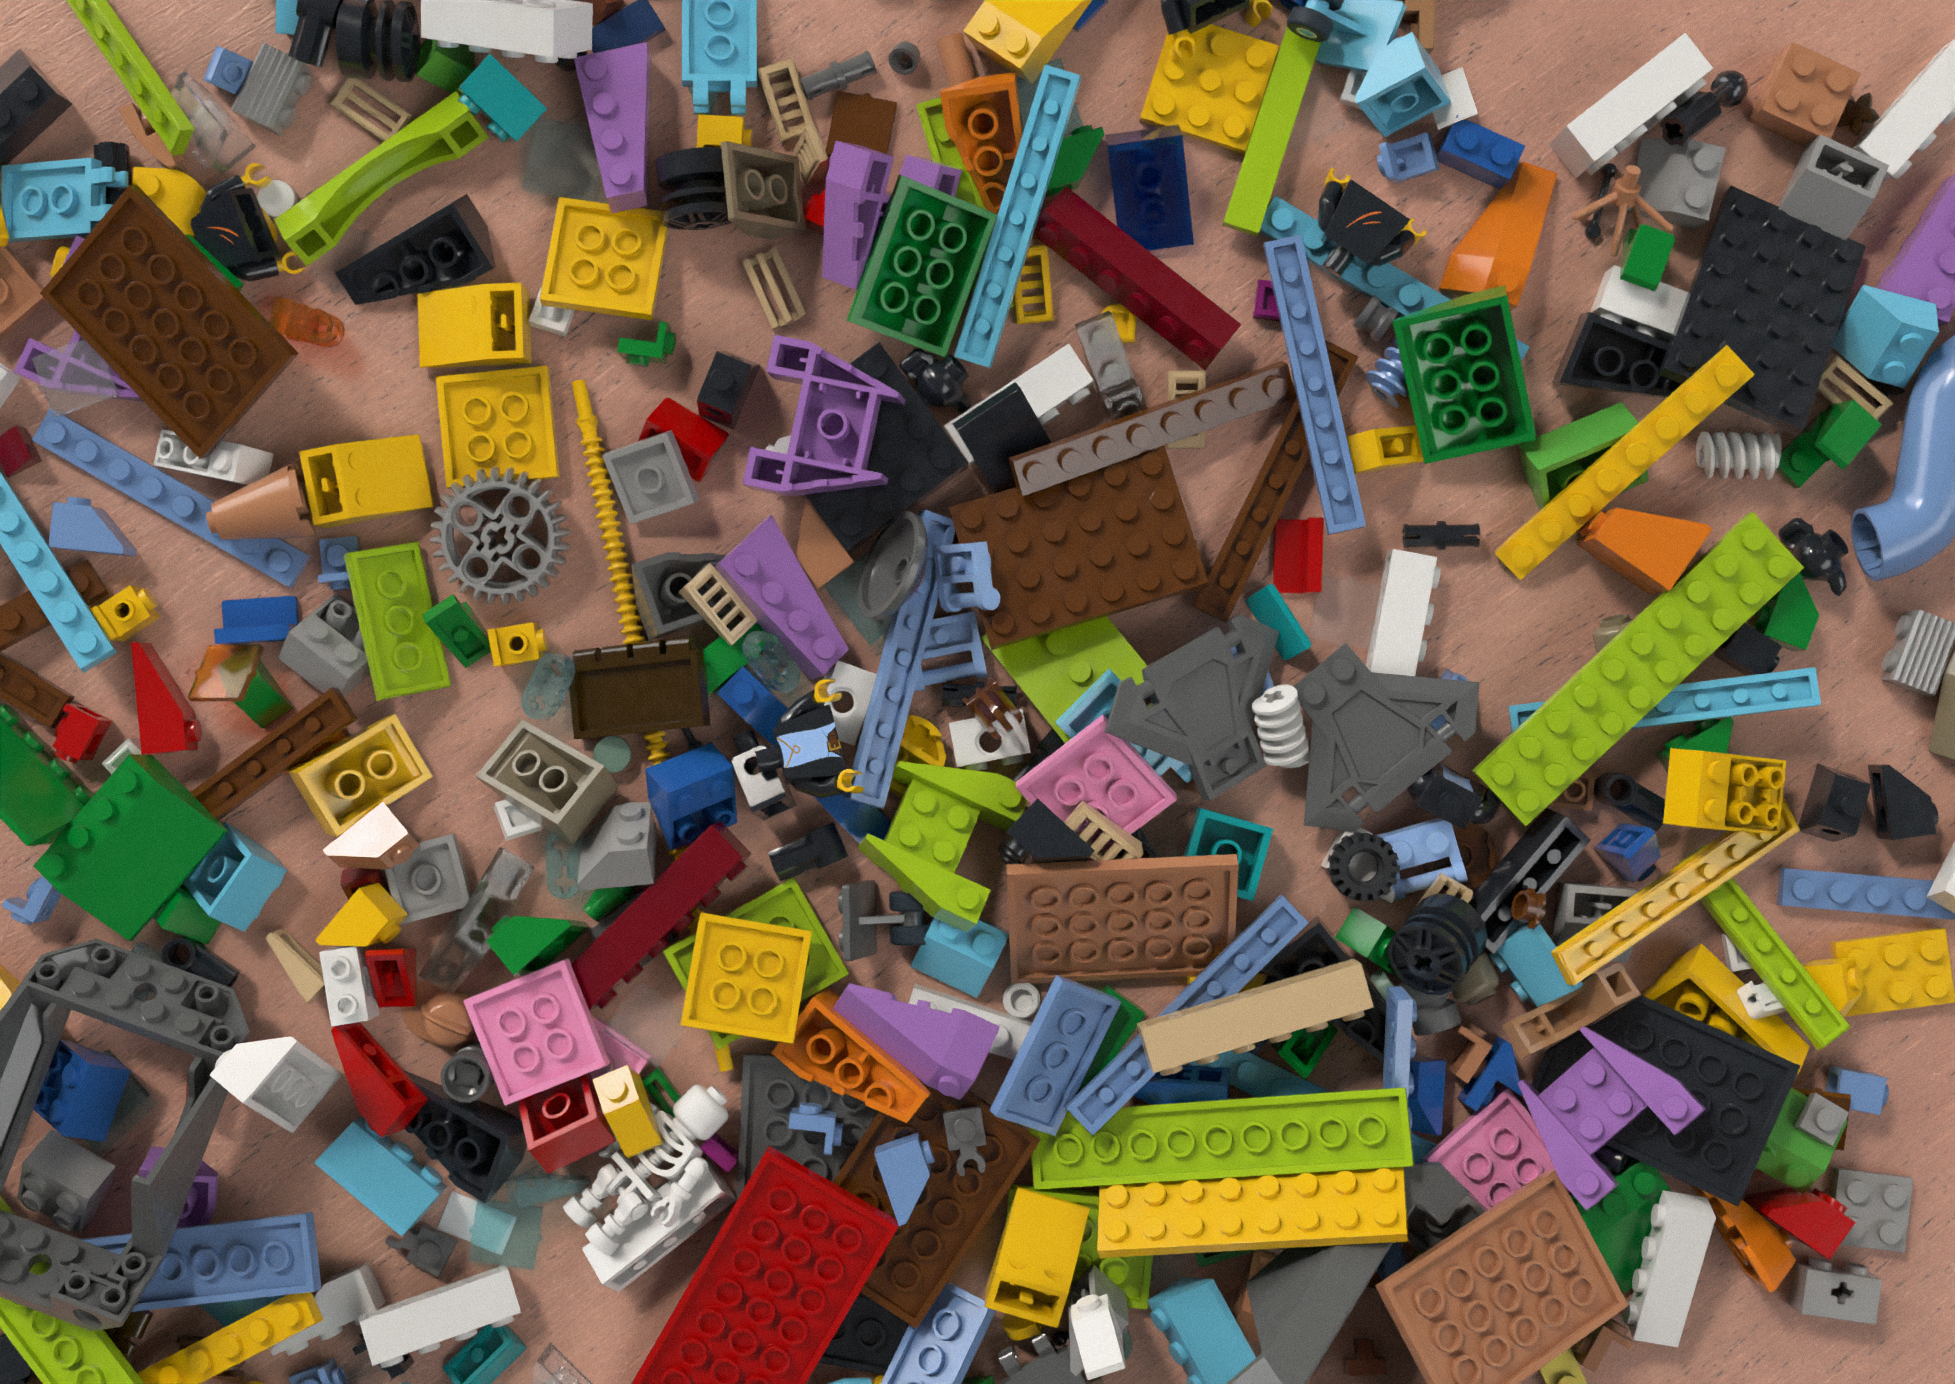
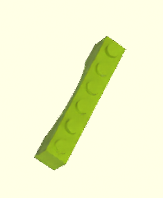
(326, 214)

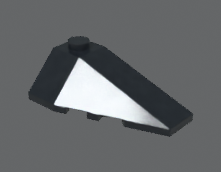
(431, 255)
(470, 1139)

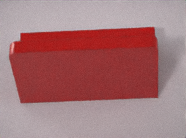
(695, 436)
(1298, 555)

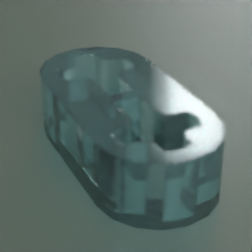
(766, 666)
(547, 685)
(554, 866)

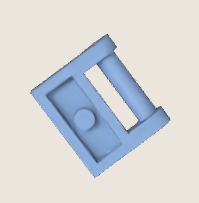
(965, 564)
(948, 637)
(1421, 845)

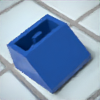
(692, 794)
(81, 1091)

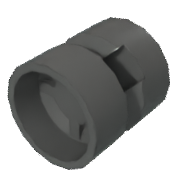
(1433, 1012)
(467, 1074)

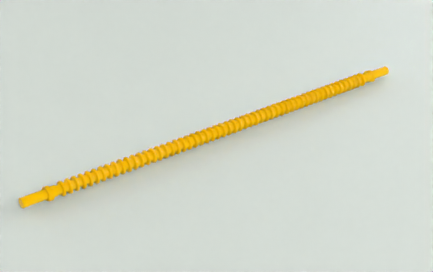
(588, 426)

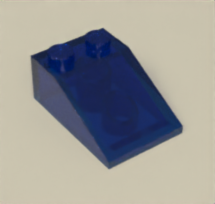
(1151, 186)

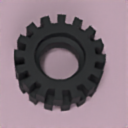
(1386, 866)

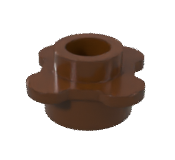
(1529, 907)

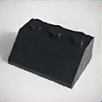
(26, 105)
(1042, 838)

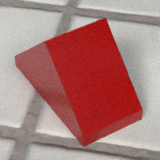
(393, 976)

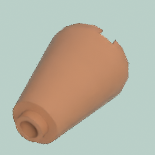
(265, 509)

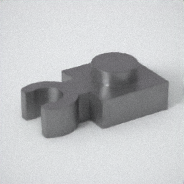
(966, 1132)
(428, 1248)

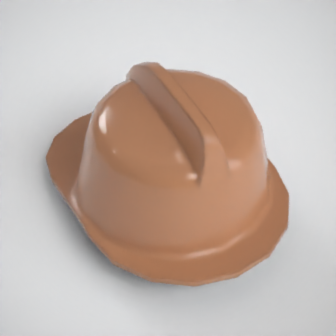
(440, 1017)

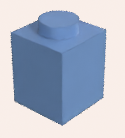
(1866, 1088)

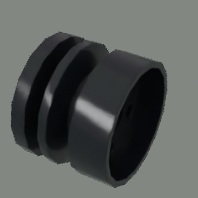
(377, 39)
(697, 183)
(1437, 944)

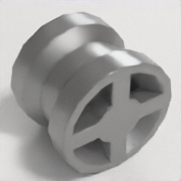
(1375, 318)

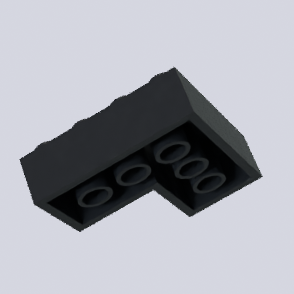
(905, 448)

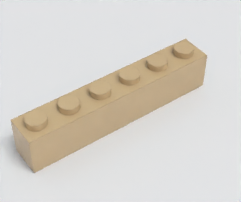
(1254, 1016)

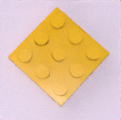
(1213, 92)
(604, 259)
(498, 422)
(746, 978)

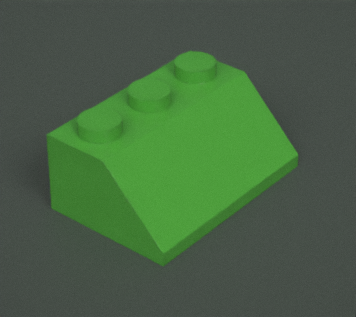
(1569, 450)
(1792, 1154)

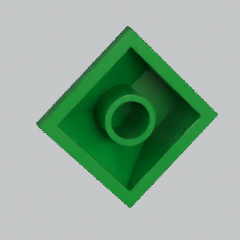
(532, 942)

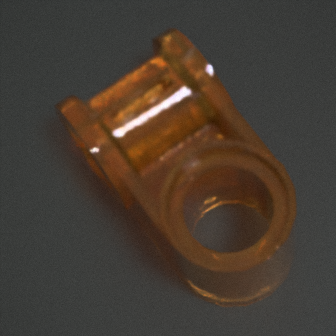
(301, 323)

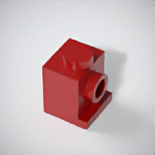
(80, 733)

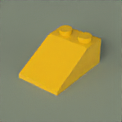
(1023, 32)
(359, 774)

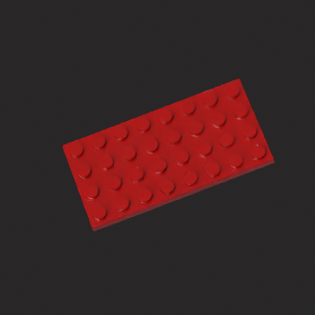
(771, 1282)

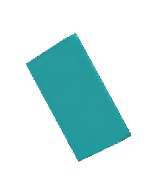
(1273, 612)
(485, 1356)

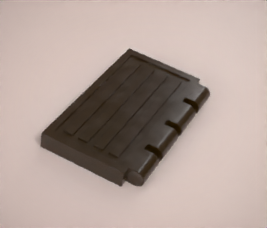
(639, 688)

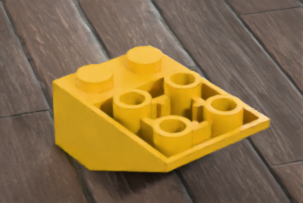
(475, 326)
(366, 480)
(1724, 791)
(1036, 1257)

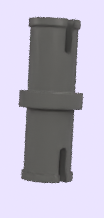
(838, 75)

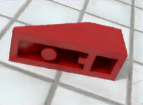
(163, 712)
(376, 1081)

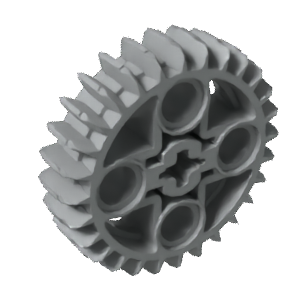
(463, 567)

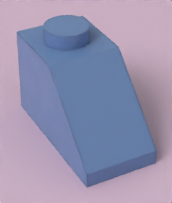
(86, 529)
(904, 1172)

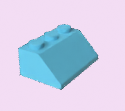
(382, 1175)
(1201, 1331)

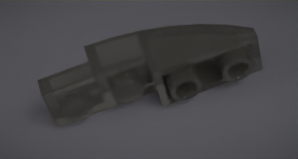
(1109, 367)
(466, 935)

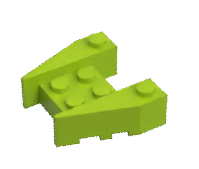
(933, 833)

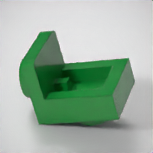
(641, 352)

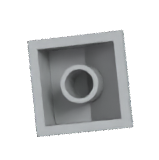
(1679, 179)
(620, 849)

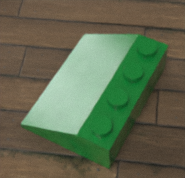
(921, 266)
(1465, 376)
(35, 789)
(131, 846)
(1624, 1218)

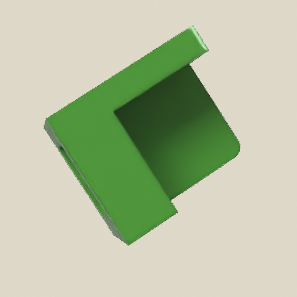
(444, 65)

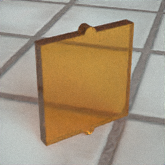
(225, 673)

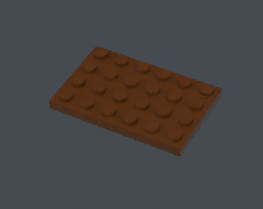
(168, 322)
(1083, 547)
(949, 1208)

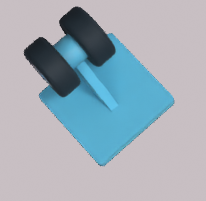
(1347, 29)

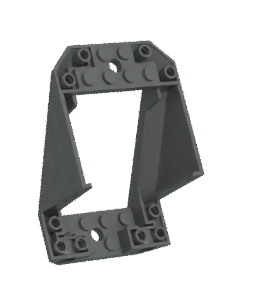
(188, 1013)
(1311, 1290)

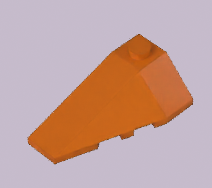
(987, 130)
(1503, 238)
(849, 1062)
(1753, 1241)

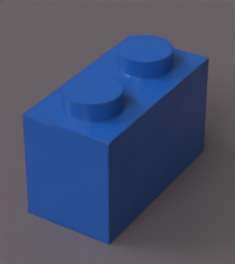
(1479, 153)

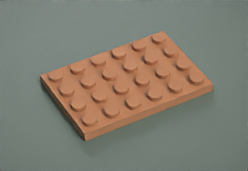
(1120, 917)
(1504, 1290)

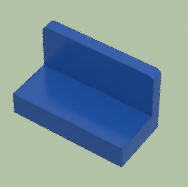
(257, 620)

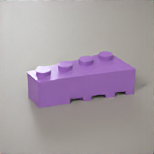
(617, 108)
(1927, 256)
(782, 598)

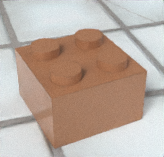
(1803, 95)

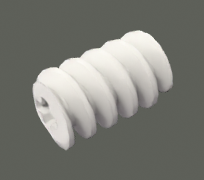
(1738, 454)
(1281, 727)

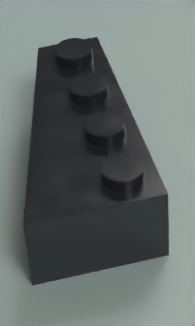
(1614, 359)
(1318, 948)

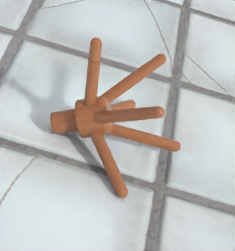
(1624, 195)

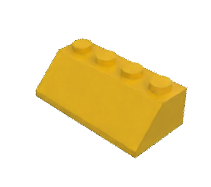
(1708, 992)

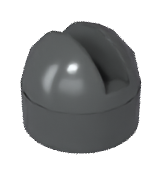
(897, 54)

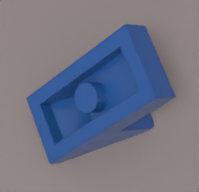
(1499, 1067)

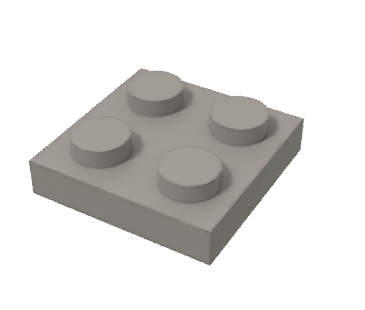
(651, 477)
(430, 880)
(1877, 1205)

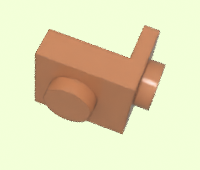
(1471, 1058)
(1592, 1348)

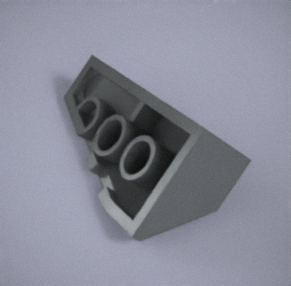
(658, 588)

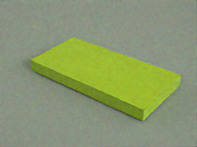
(389, 601)

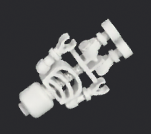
(698, 1116)

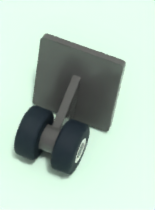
(860, 918)

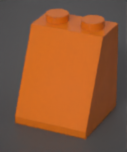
(1643, 546)

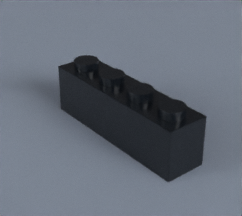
(1531, 863)

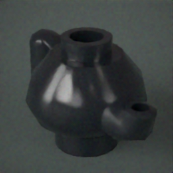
(937, 380)
(1816, 553)

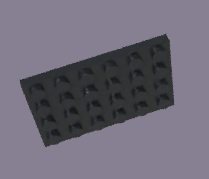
(1772, 297)
(1729, 1077)

